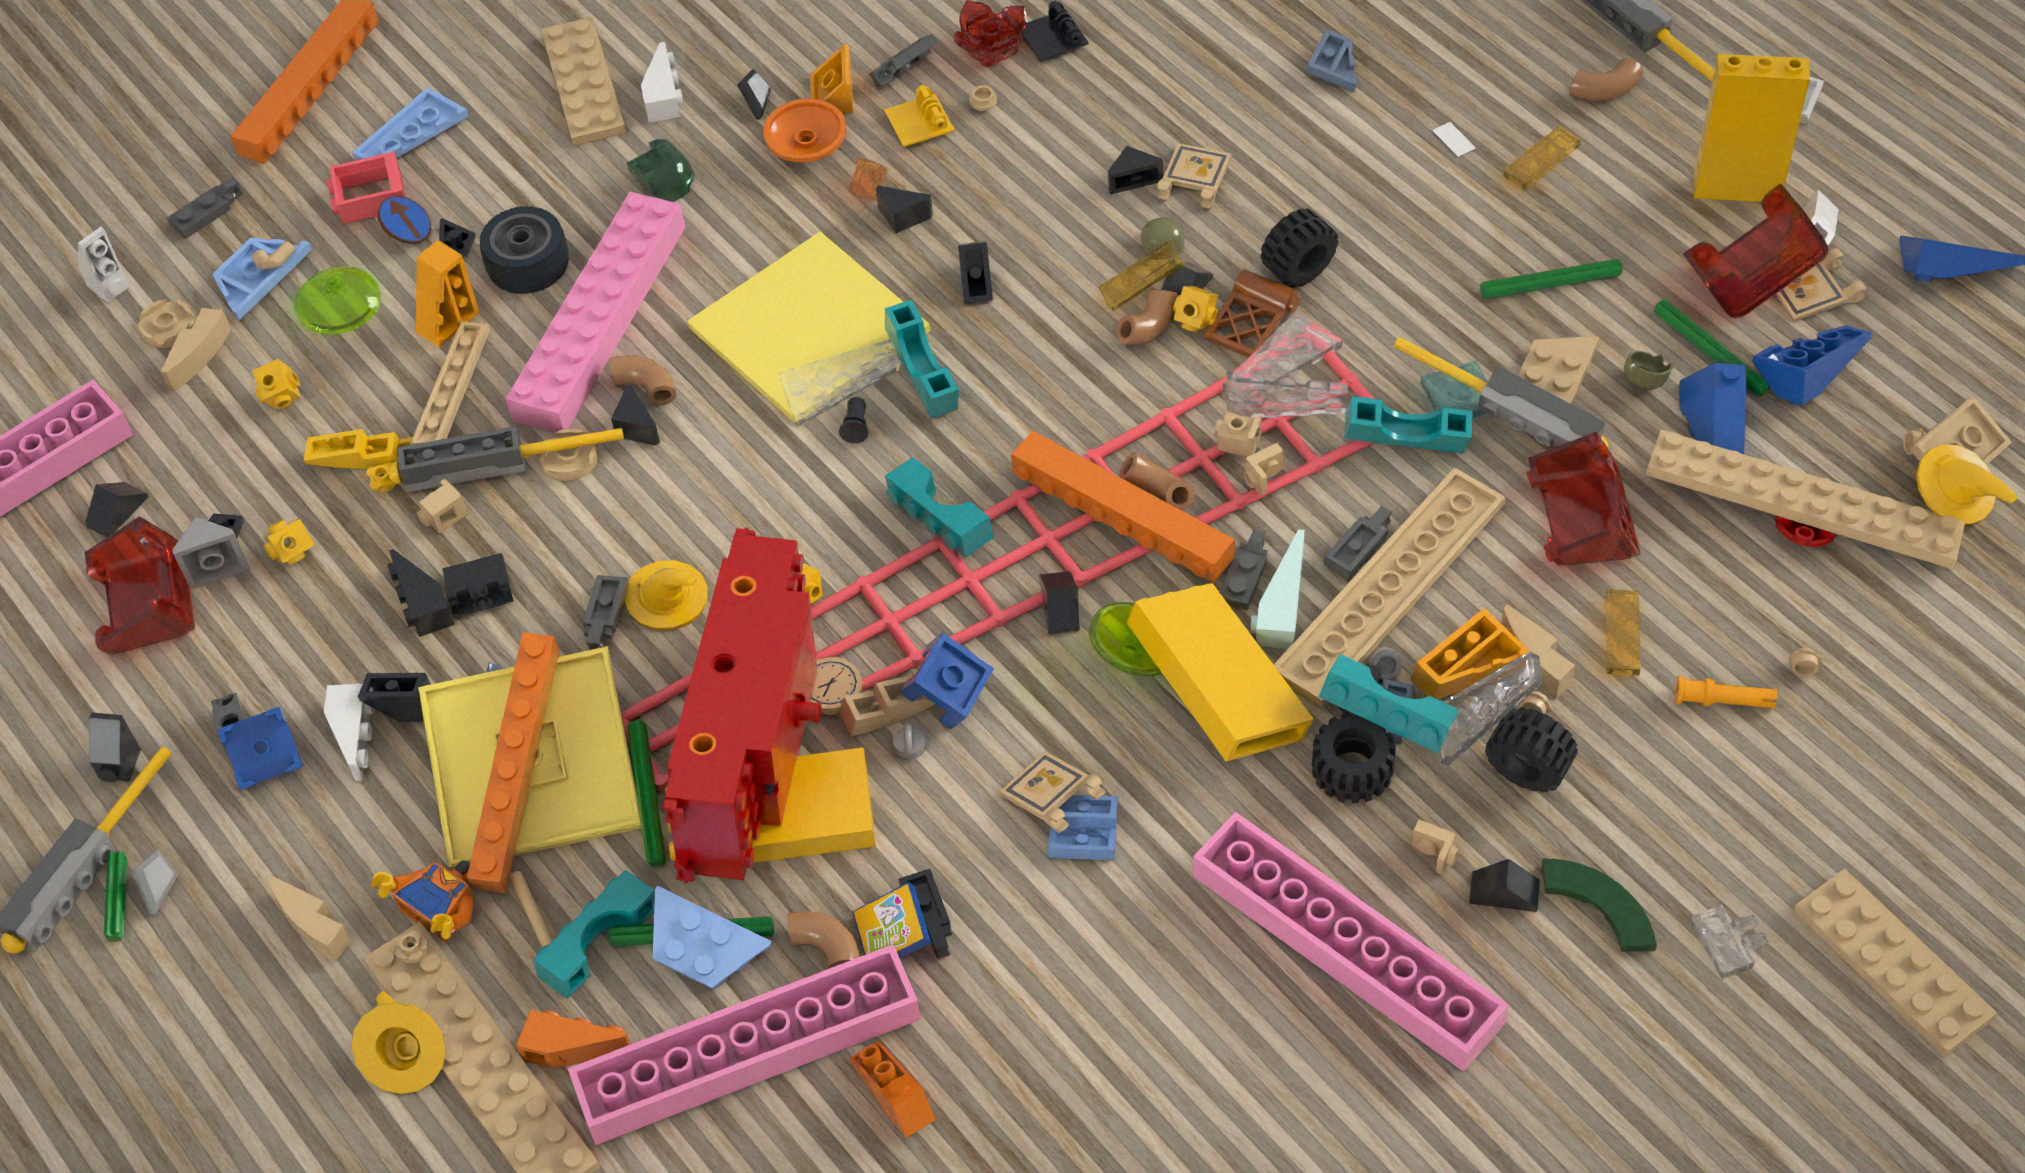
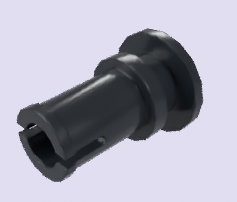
(854, 424)

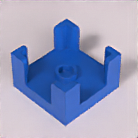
(948, 678)
(260, 747)

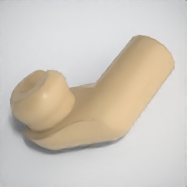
(273, 260)

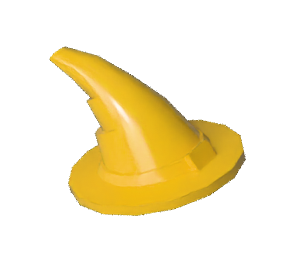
(1959, 484)
(666, 595)
(398, 1046)

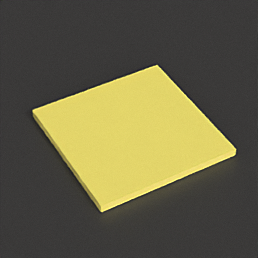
(796, 313)
(581, 767)

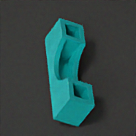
(910, 341)
(1440, 430)
(960, 526)
(1419, 720)
(622, 903)

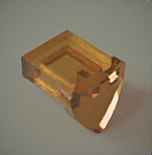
(867, 177)

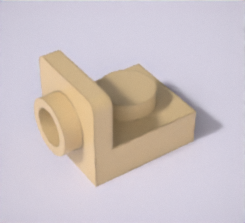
(1263, 465)
(1436, 841)

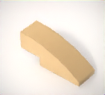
(195, 347)
(1555, 669)
(880, 707)
(310, 919)

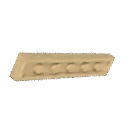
(451, 382)

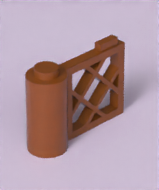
(1262, 296)

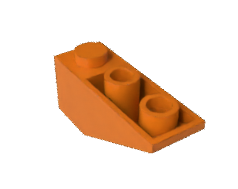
(563, 1042)
(893, 1088)

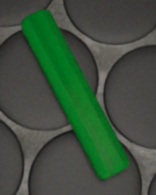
(115, 896)

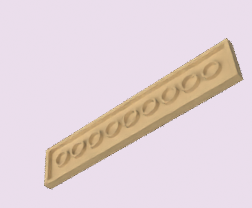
(1806, 499)
(1390, 582)
(484, 1063)

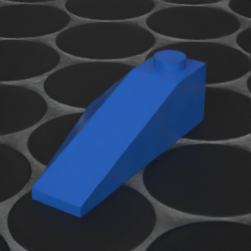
(1947, 260)
(1809, 365)
(1716, 405)

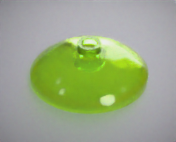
(337, 300)
(1118, 643)

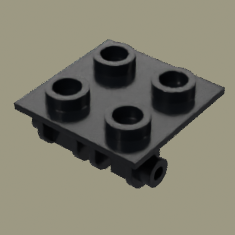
(1053, 33)
(477, 585)

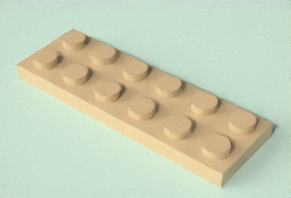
(583, 81)
(1895, 962)

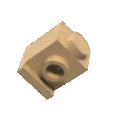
(1238, 434)
(442, 507)

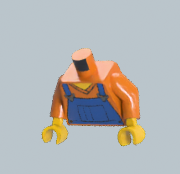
(431, 896)

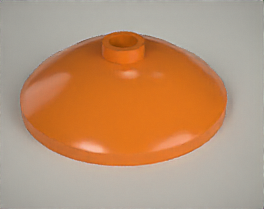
(804, 130)

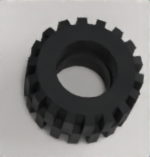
(1299, 247)
(1531, 750)
(1348, 779)

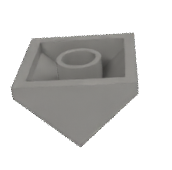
(209, 553)

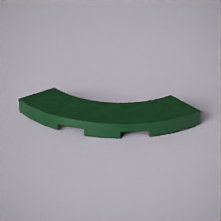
(1607, 895)

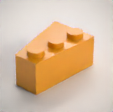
(442, 294)
(1467, 656)

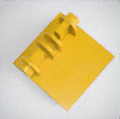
(919, 118)

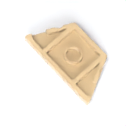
(1559, 364)

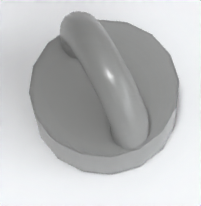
(1388, 661)
(909, 742)

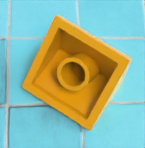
(834, 81)

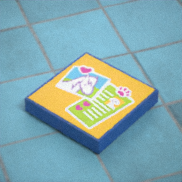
(892, 920)

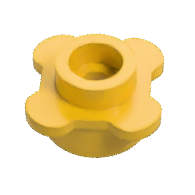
(379, 478)

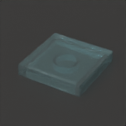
(1450, 393)

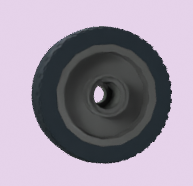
(524, 249)

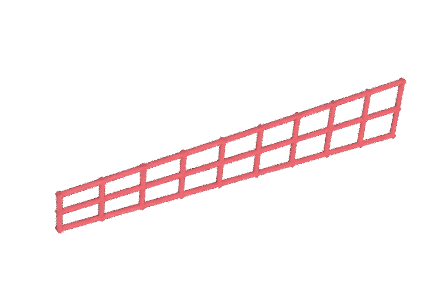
(1046, 538)

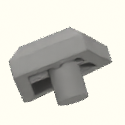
(154, 880)

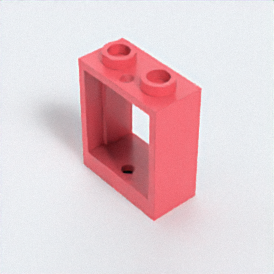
(360, 173)

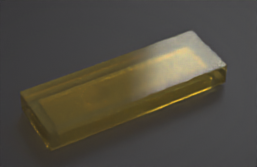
(1541, 157)
(1141, 275)
(1622, 632)

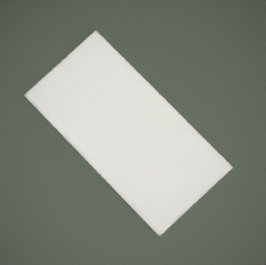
(1454, 139)

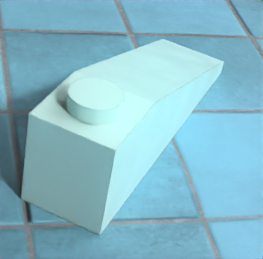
(1279, 605)

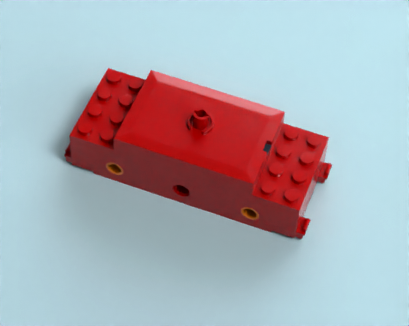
(743, 710)

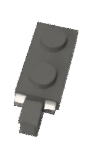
(901, 61)
(205, 208)
(1358, 543)
(1245, 572)
(604, 609)

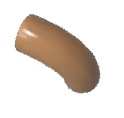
(1607, 85)
(1151, 322)
(645, 373)
(1157, 481)
(823, 933)

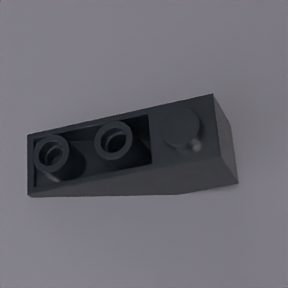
(423, 594)

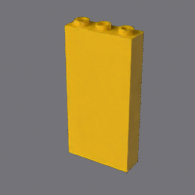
(1750, 126)
(1219, 671)
(824, 809)

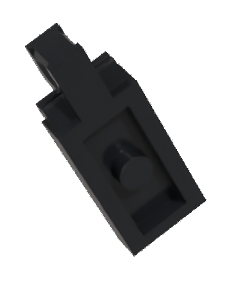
(932, 909)

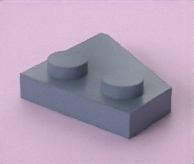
(1334, 61)

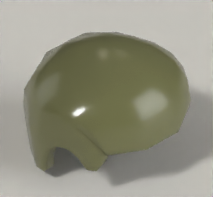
(1160, 231)
(1647, 370)

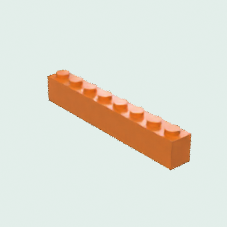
(304, 80)
(1123, 506)
(513, 763)

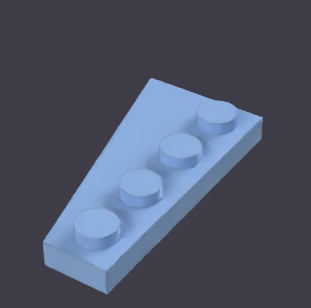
(413, 125)

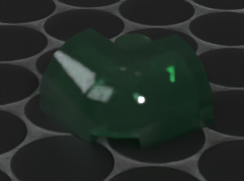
(663, 171)

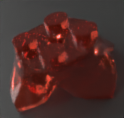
(990, 35)

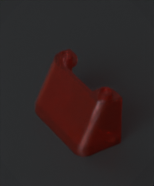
(1762, 258)
(1584, 503)
(143, 588)

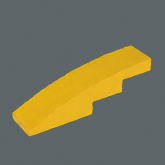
(353, 449)

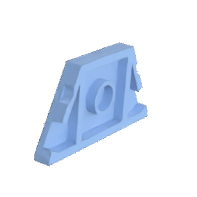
(244, 283)
(700, 941)

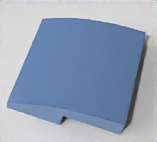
(1090, 829)

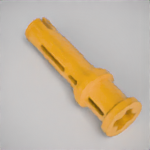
(1708, 693)

